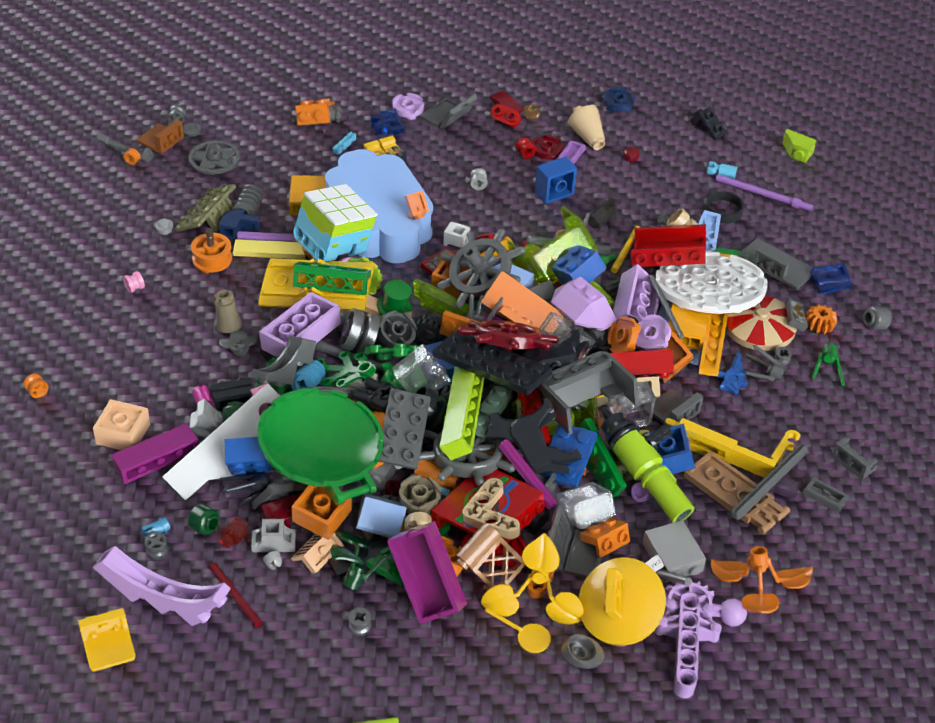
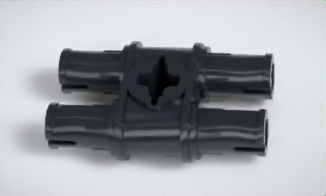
(379, 399)

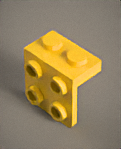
(107, 639)

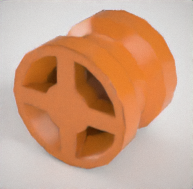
(35, 385)

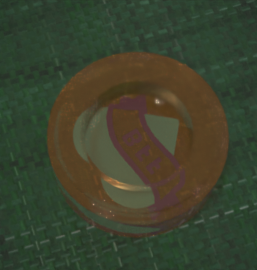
(531, 111)

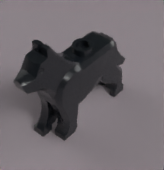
(557, 357)
(528, 437)

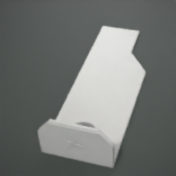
(208, 458)

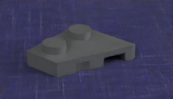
(278, 491)

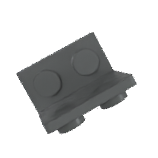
(677, 407)

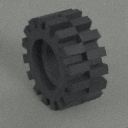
(431, 324)

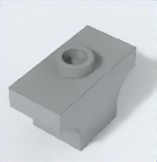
(206, 417)
(273, 537)

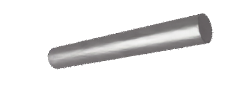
(680, 579)

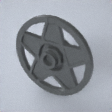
(213, 157)

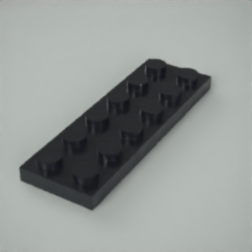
(493, 363)

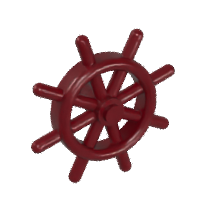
(508, 335)

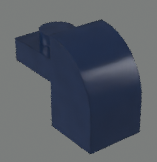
(237, 221)

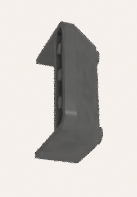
(586, 379)

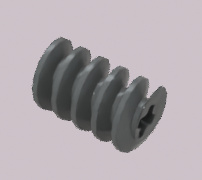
(249, 199)

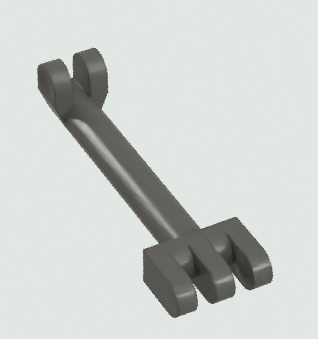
(146, 156)

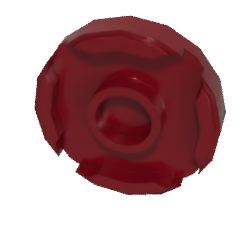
(547, 147)

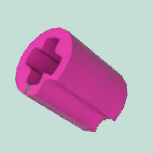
(202, 392)

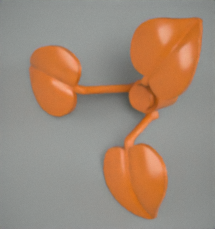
(759, 561)

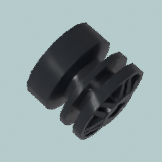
(436, 411)

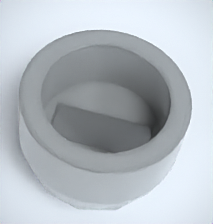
(272, 560)

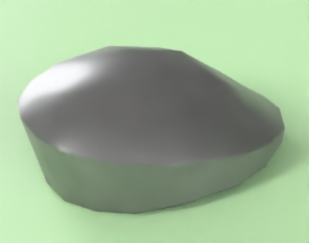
(582, 651)

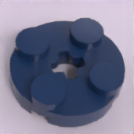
(618, 99)

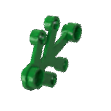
(399, 350)
(363, 371)

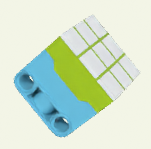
(334, 223)

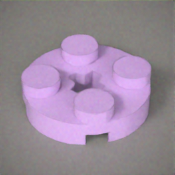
(408, 106)
(659, 339)

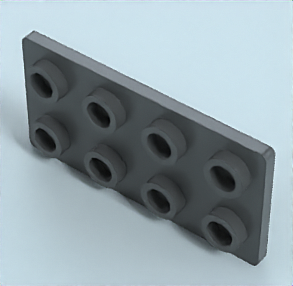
(777, 263)
(404, 428)

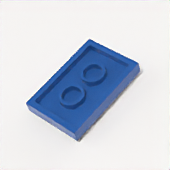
(580, 439)

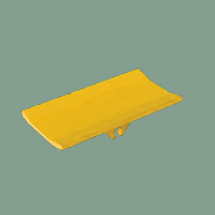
(279, 290)

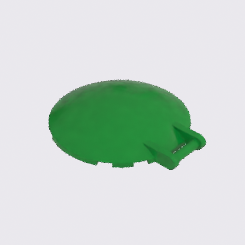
(322, 440)

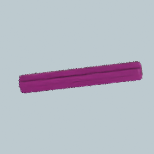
(526, 472)

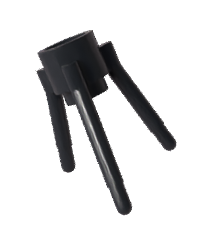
(258, 482)

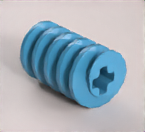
(308, 375)

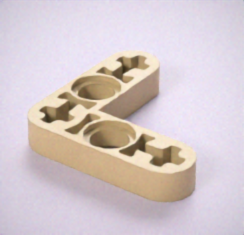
(506, 526)

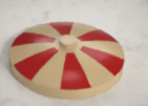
(761, 325)

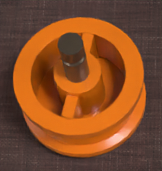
(211, 252)

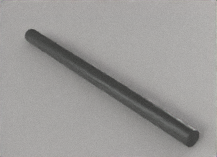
(666, 307)

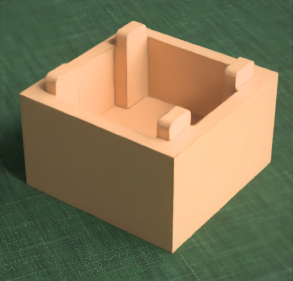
(121, 425)

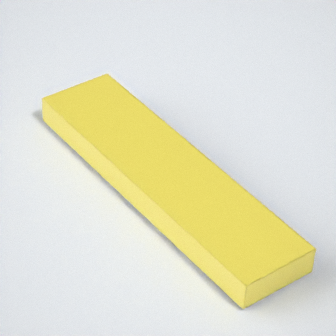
(268, 249)

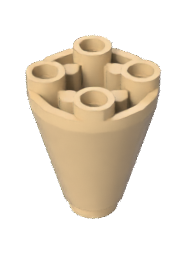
(588, 125)

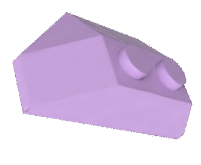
(583, 304)

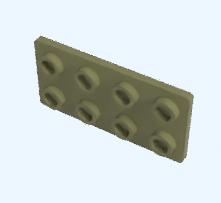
(209, 208)

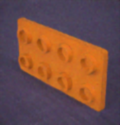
(519, 303)

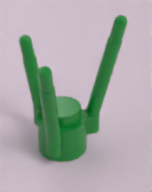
(829, 355)

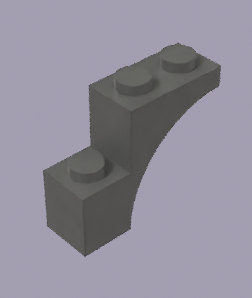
(283, 370)

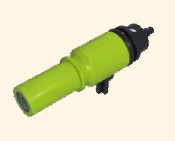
(645, 464)

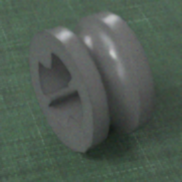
(787, 354)

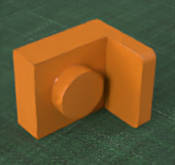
(417, 205)

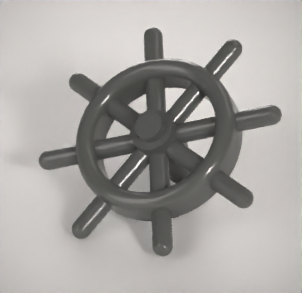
(478, 266)
(467, 465)

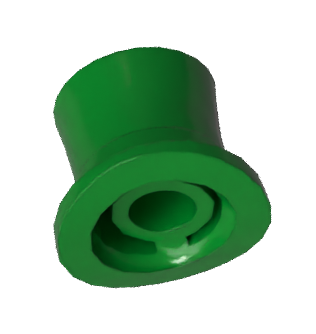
(395, 297)

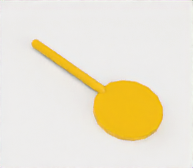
(531, 637)

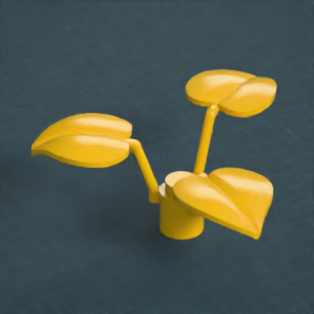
(541, 558)

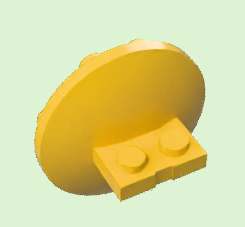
(622, 601)

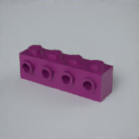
(154, 453)

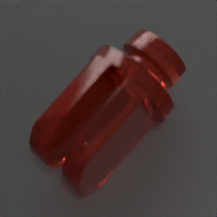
(234, 532)

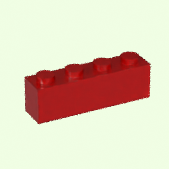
(647, 362)

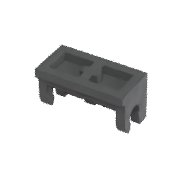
(853, 460)

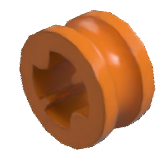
(131, 156)

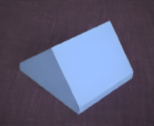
(380, 515)

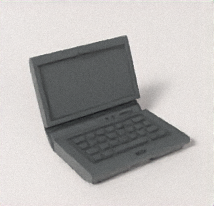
(447, 111)
(574, 555)

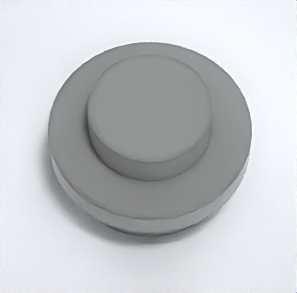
(164, 226)

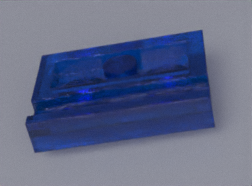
(831, 278)

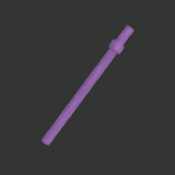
(794, 202)

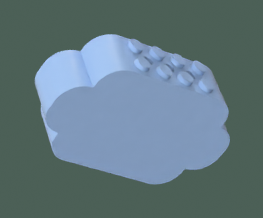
(383, 184)

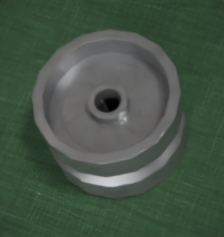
(359, 330)

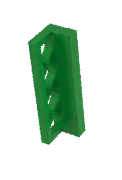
(333, 271)

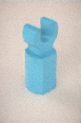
(724, 170)

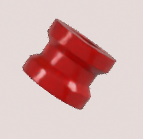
(525, 148)

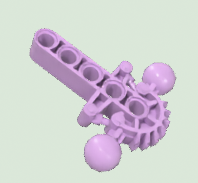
(701, 627)

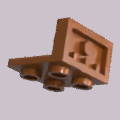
(161, 137)

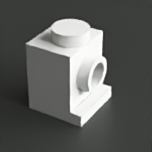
(456, 235)

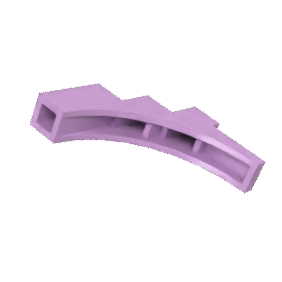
(137, 582)

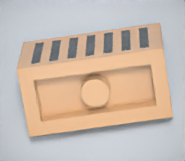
(316, 551)

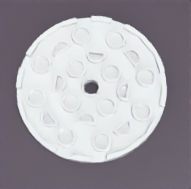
(713, 287)

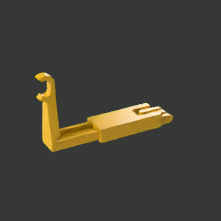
(705, 440)

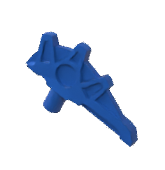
(733, 377)

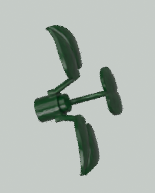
(355, 572)

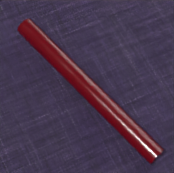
(237, 597)

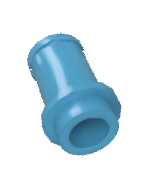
(159, 526)

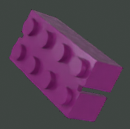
(427, 572)

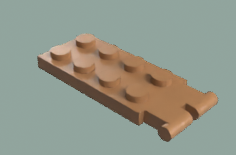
(730, 486)

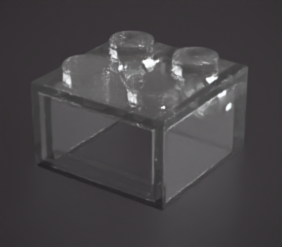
(561, 327)
(421, 369)
(646, 404)
(585, 506)

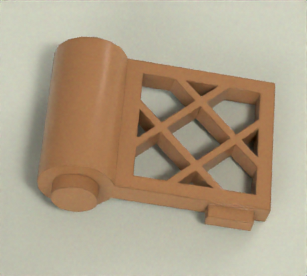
(482, 549)

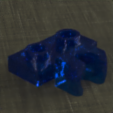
(387, 121)

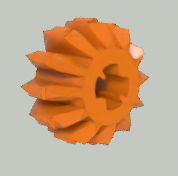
(821, 319)

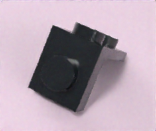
(711, 122)

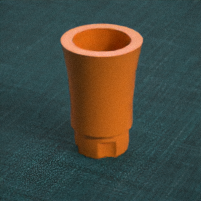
(428, 468)

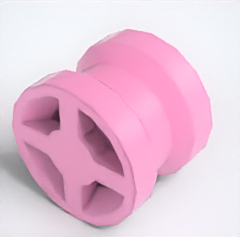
(133, 282)

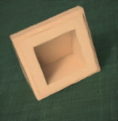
(371, 306)

